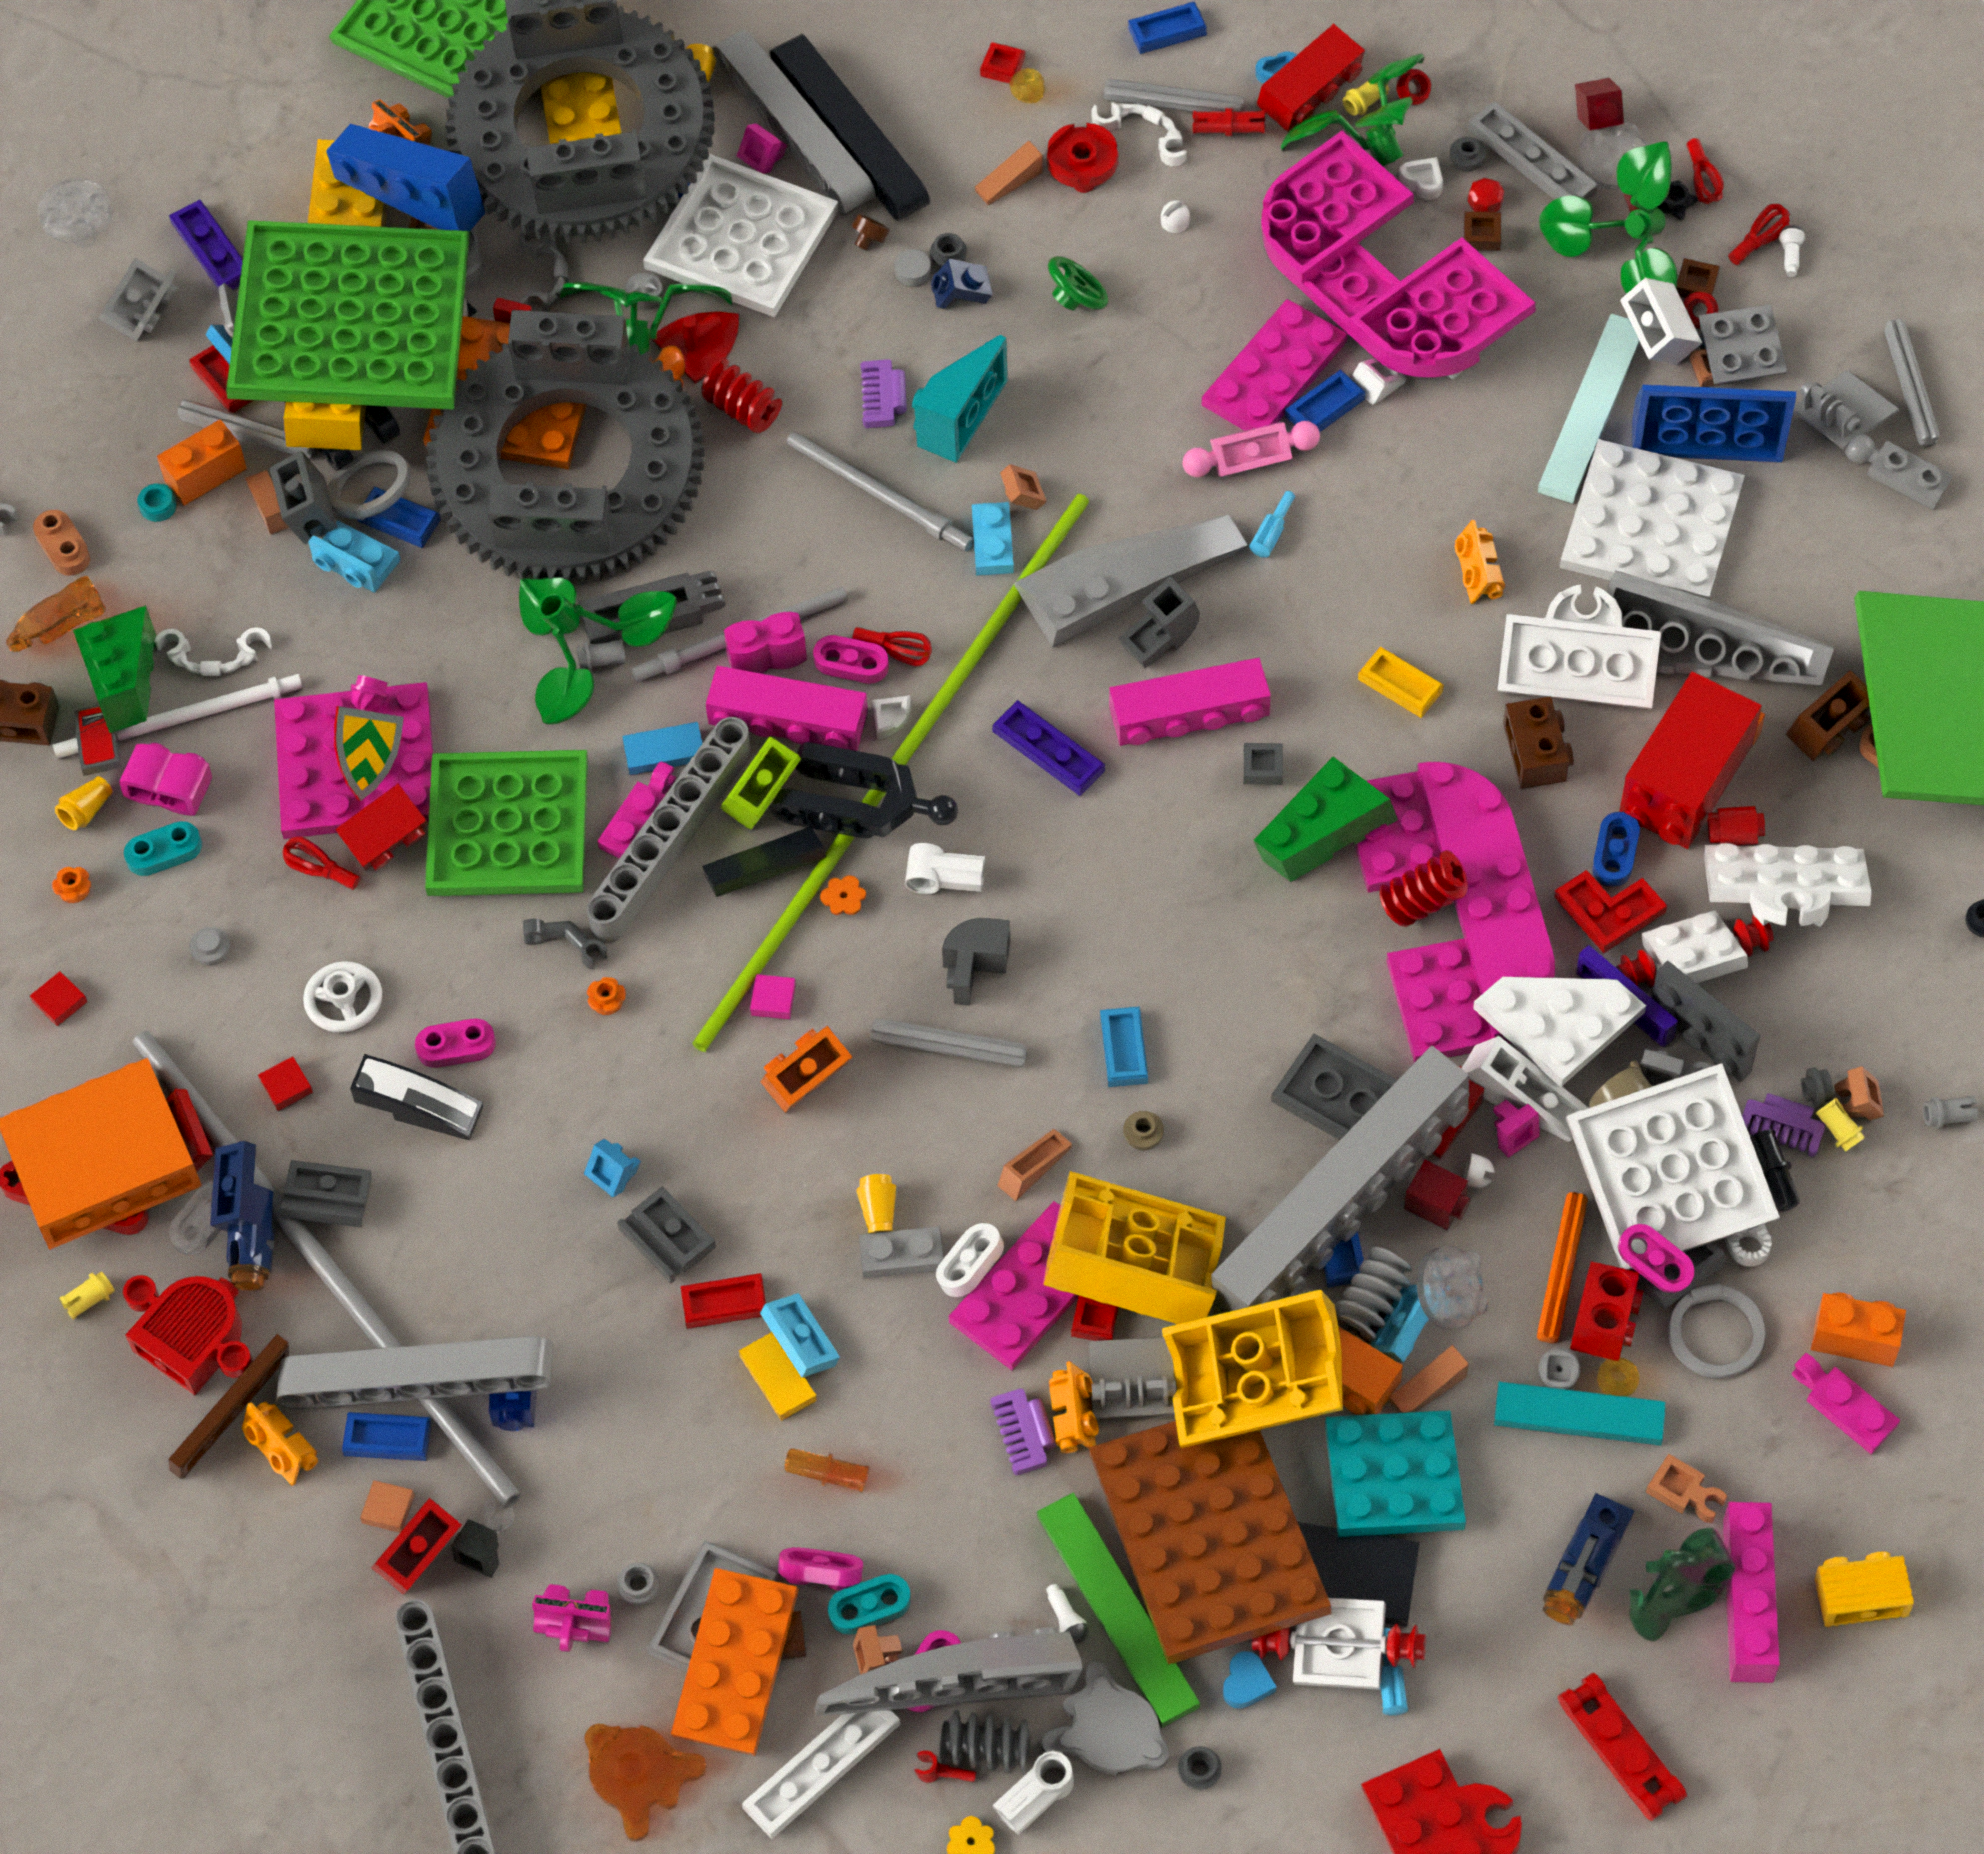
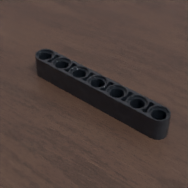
(891, 176)

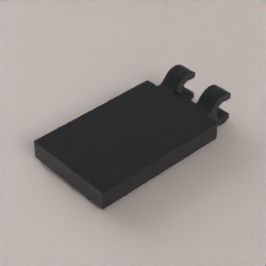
(1365, 1568)

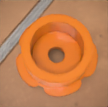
(75, 892)
(609, 1004)

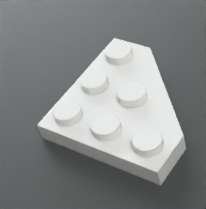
(1559, 1019)

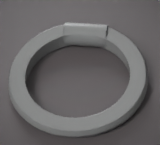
(374, 507)
(1711, 1293)

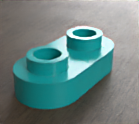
(163, 849)
(867, 1602)

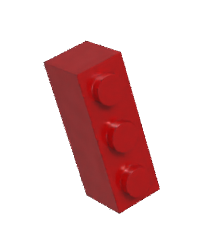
(1311, 78)

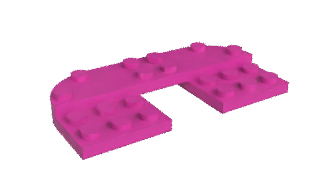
(1415, 326)
(1499, 916)

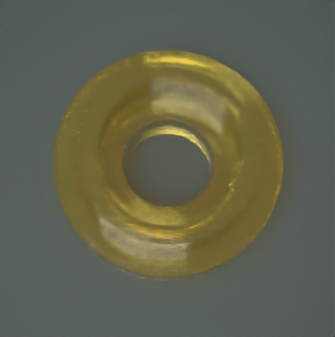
(1027, 85)
(1618, 1388)

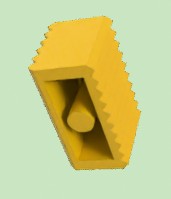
(1863, 1589)

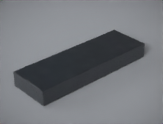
(764, 861)

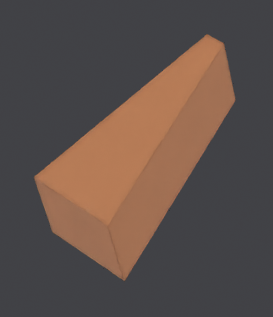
(1011, 174)
(265, 497)
(1032, 1164)
(1431, 1381)

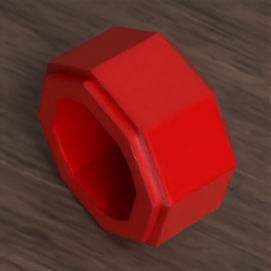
(1486, 195)

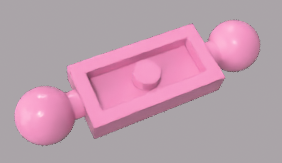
(1251, 449)

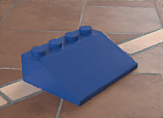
(1713, 422)

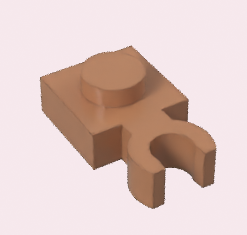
(1680, 1486)

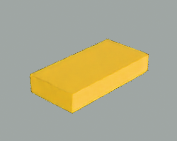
(1400, 682)
(777, 1376)

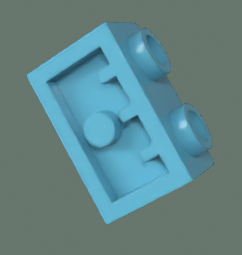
(354, 556)

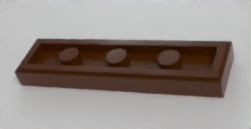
(228, 1407)

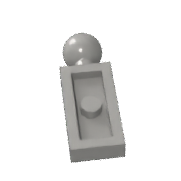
(1900, 470)

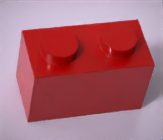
(383, 828)
(416, 1546)

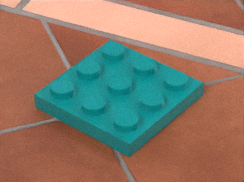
(1394, 1473)

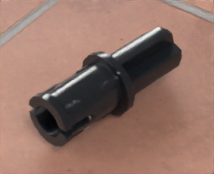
(1775, 1169)

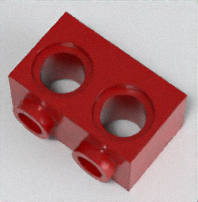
(1605, 1311)

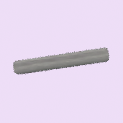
(1170, 96)
(1911, 382)
(239, 426)
(948, 1042)

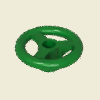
(1076, 286)

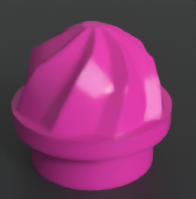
(368, 693)

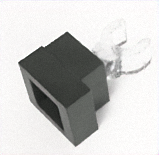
(478, 1544)

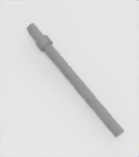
(936, 525)
(671, 660)

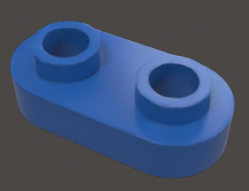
(1616, 852)

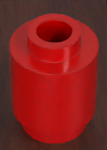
(1735, 825)

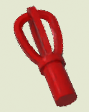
(1702, 164)
(1752, 241)
(888, 642)
(329, 870)

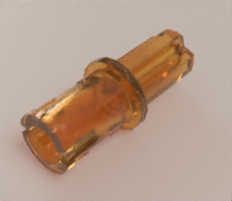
(826, 1469)

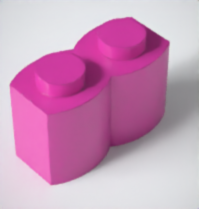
(767, 644)
(166, 779)

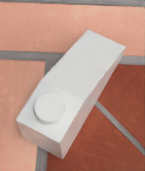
(1514, 1078)

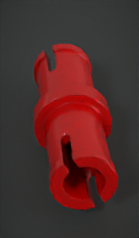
(1229, 122)

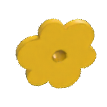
(971, 1830)

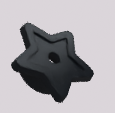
(1683, 200)

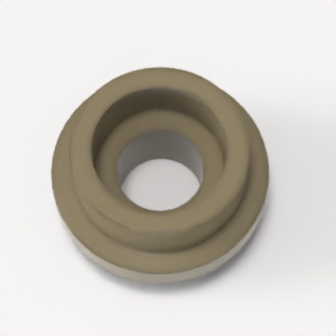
(1141, 1140)

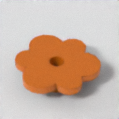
(846, 887)

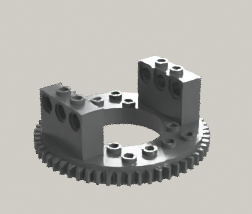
(587, 182)
(554, 527)

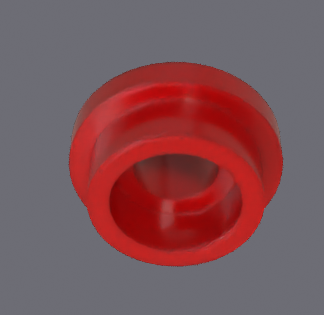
(1422, 84)
(1697, 298)

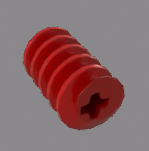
(740, 396)
(1425, 889)

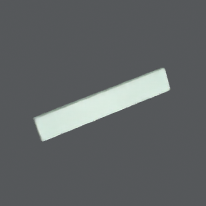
(1590, 410)

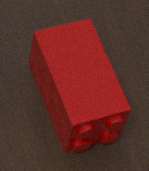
(1690, 759)

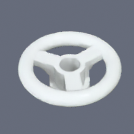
(338, 979)

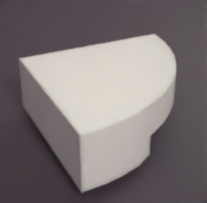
(890, 715)

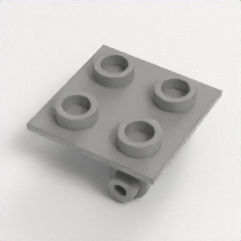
(1742, 344)
(1843, 408)
(1131, 1378)

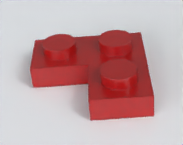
(1606, 918)

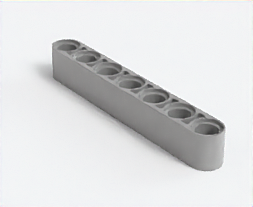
(793, 121)
(668, 845)
(415, 1372)
(442, 1722)

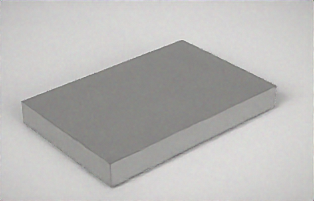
(679, 1627)

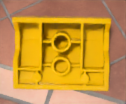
(1134, 1250)
(1255, 1368)

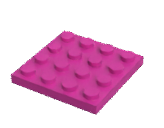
(309, 779)

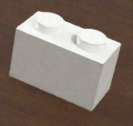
(1661, 321)

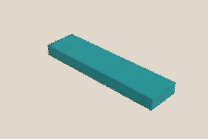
(1579, 1413)

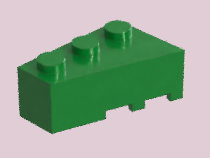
(120, 664)
(1322, 819)

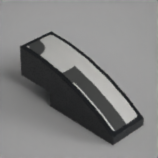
(415, 1098)

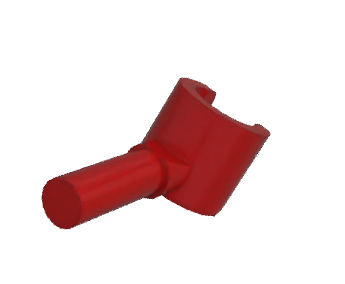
(940, 1770)

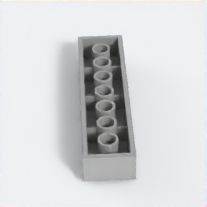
(1345, 1185)

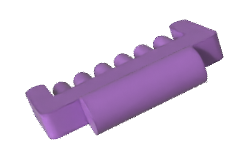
(892, 390)
(1786, 1115)
(1033, 1426)

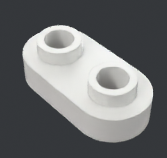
(967, 1263)

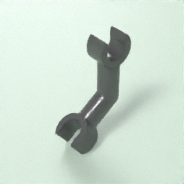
(537, 931)

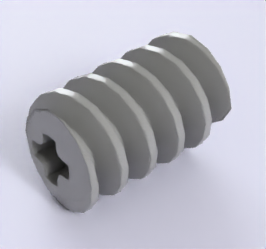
(1370, 1292)

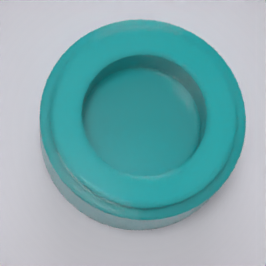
(157, 502)

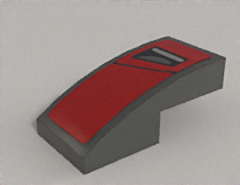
(96, 746)

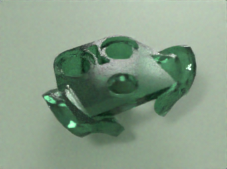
(1698, 1578)

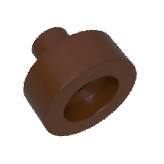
(869, 230)

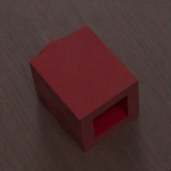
(1599, 104)
(1437, 1195)

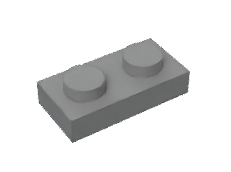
(900, 1252)

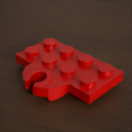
(1430, 1814)

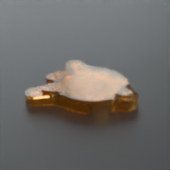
(57, 615)
(637, 1770)

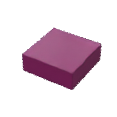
(773, 996)

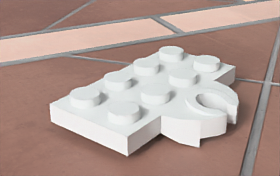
(1580, 654)
(1787, 878)

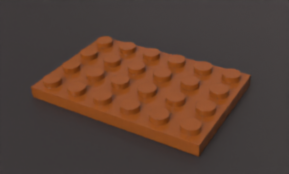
(1208, 1538)

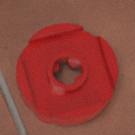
(1082, 173)

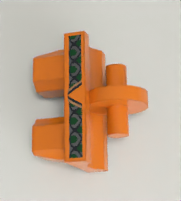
(395, 121)

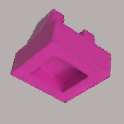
(760, 148)
(1515, 1127)

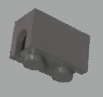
(304, 506)

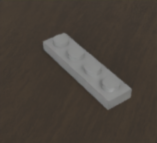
(1530, 154)

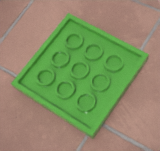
(507, 823)

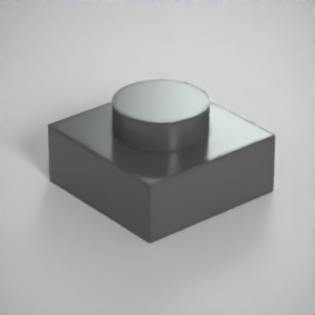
(1263, 763)

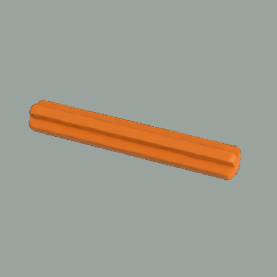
(1562, 1267)

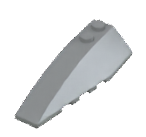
(1121, 573)
(1715, 637)
(964, 1673)

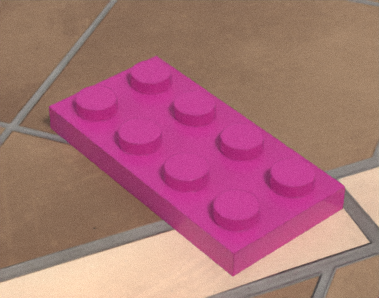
(1274, 368)
(1011, 1304)

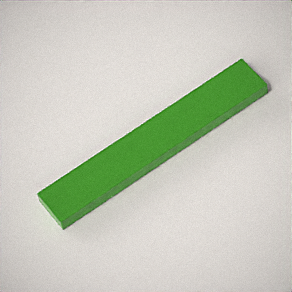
(1117, 1609)

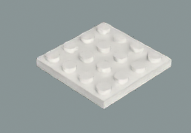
(742, 234)
(1652, 519)
(1674, 1162)

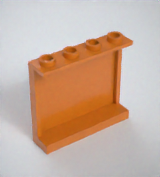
(98, 1153)

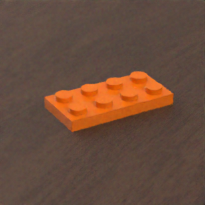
(734, 1661)

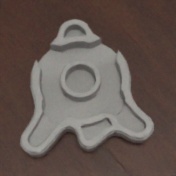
(1109, 1728)

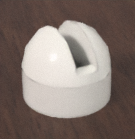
(1178, 219)
(1475, 1170)

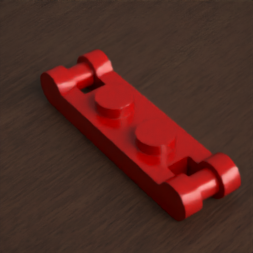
(1621, 1747)

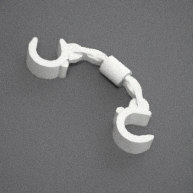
(1173, 137)
(211, 668)

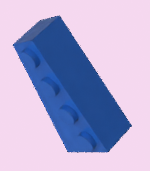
(409, 176)

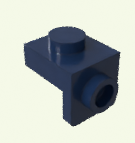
(961, 281)

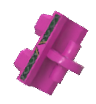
(572, 1619)

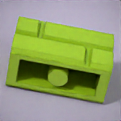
(760, 783)

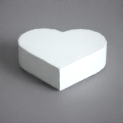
(1422, 177)

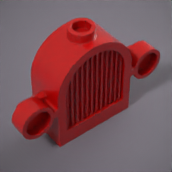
(188, 1329)

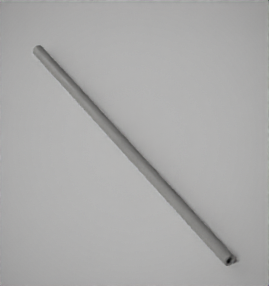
(334, 1277)

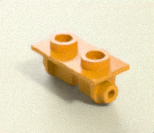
(1474, 550)
(1073, 1391)
(266, 1429)

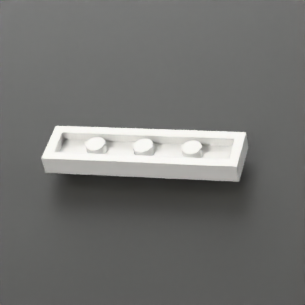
(817, 1768)

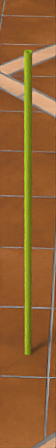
(874, 797)

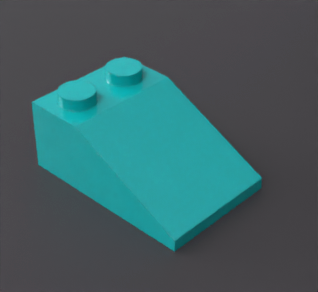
(959, 399)

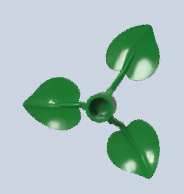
(1381, 138)
(1646, 177)
(638, 329)
(550, 606)

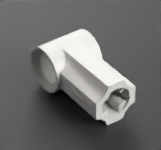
(933, 869)
(1032, 1795)

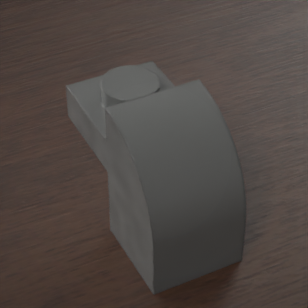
(1168, 623)
(973, 947)

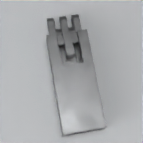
(698, 593)

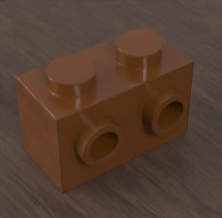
(27, 713)
(1831, 716)
(1537, 742)

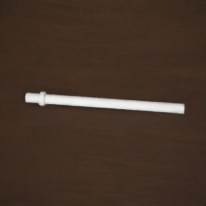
(273, 688)

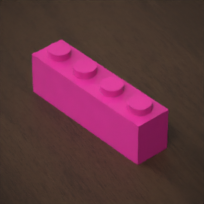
(1189, 701)
(788, 708)
(1751, 1593)

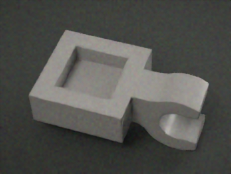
(1663, 1067)

